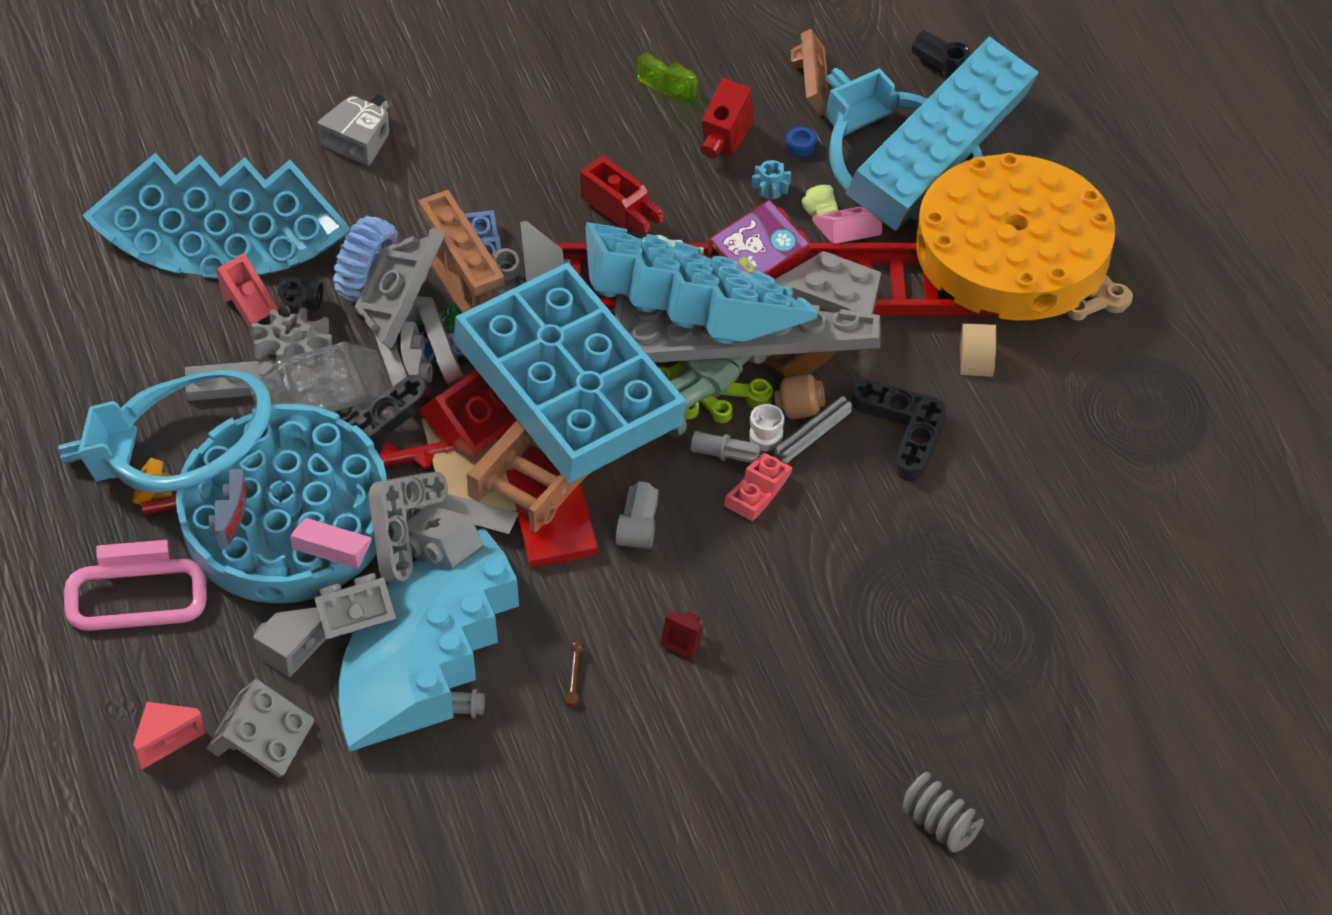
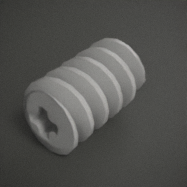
(939, 815)

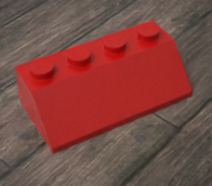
(468, 415)

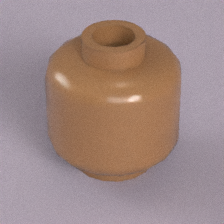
(800, 396)

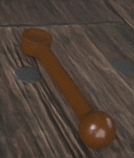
(571, 698)

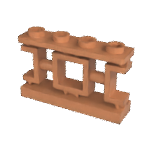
(462, 259)

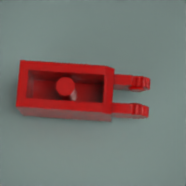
(618, 196)

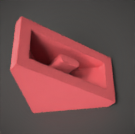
(165, 730)

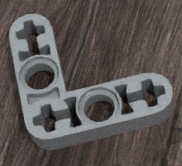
(398, 564)

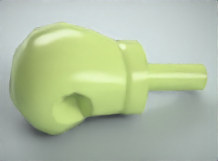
(819, 200)

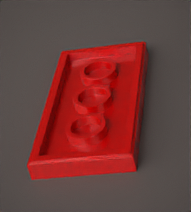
(567, 534)

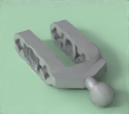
(427, 310)

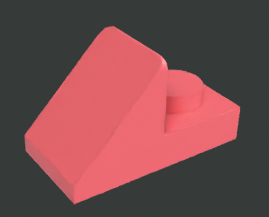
(246, 290)

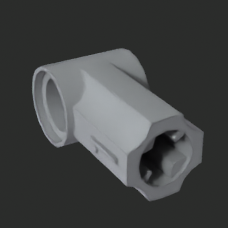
(638, 523)

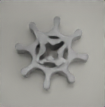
(290, 335)

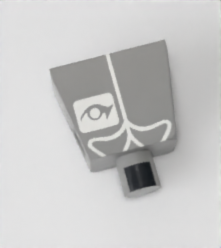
(356, 128)

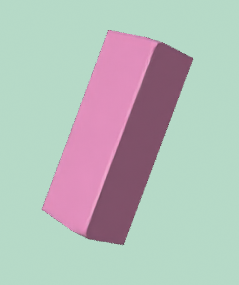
(848, 224)
(330, 542)

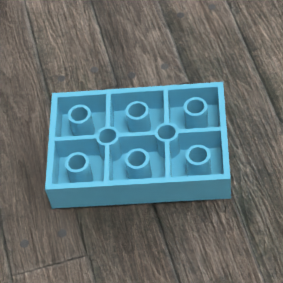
(569, 372)

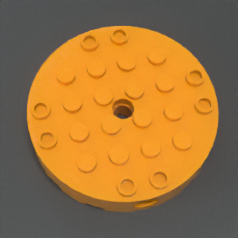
(1015, 236)

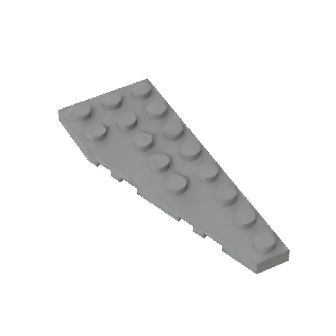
(668, 342)

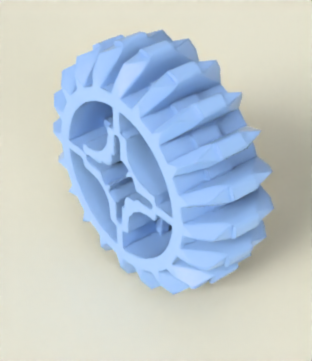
(360, 254)

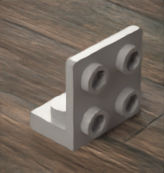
(354, 607)
(262, 728)

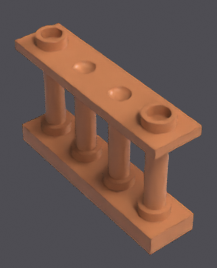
(506, 456)

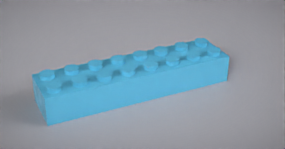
(941, 132)

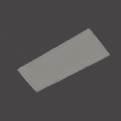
(481, 513)

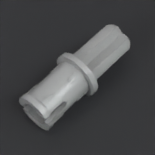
(724, 447)

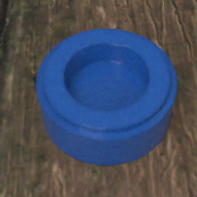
(801, 142)

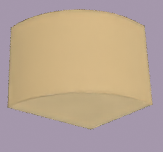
(977, 350)

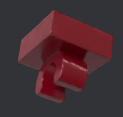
(682, 633)

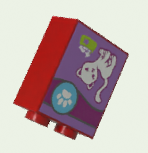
(762, 242)

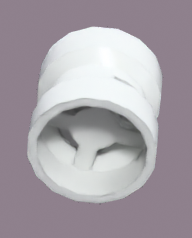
(766, 426)

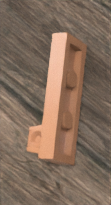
(812, 57)

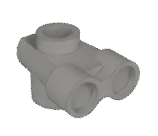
(508, 263)

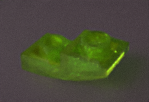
(671, 81)

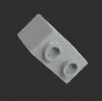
(442, 536)

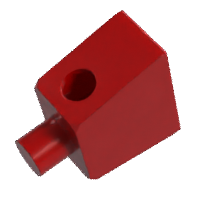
(727, 119)

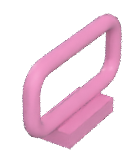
(131, 561)

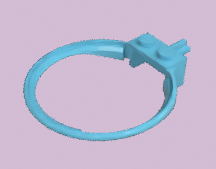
(859, 104)
(111, 436)

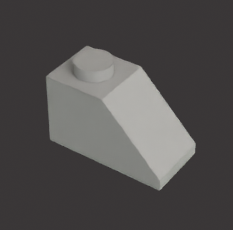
(539, 252)
(289, 639)

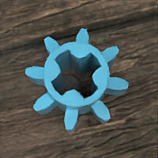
(771, 179)

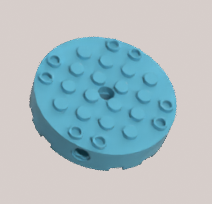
(297, 470)

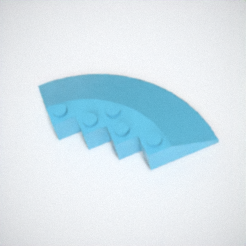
(205, 221)
(691, 285)
(402, 669)

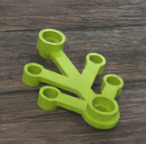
(756, 394)

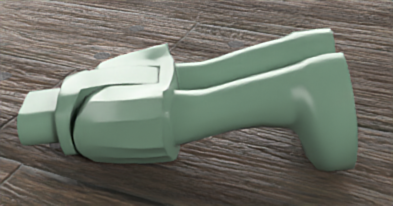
(706, 379)

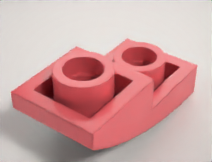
(759, 486)

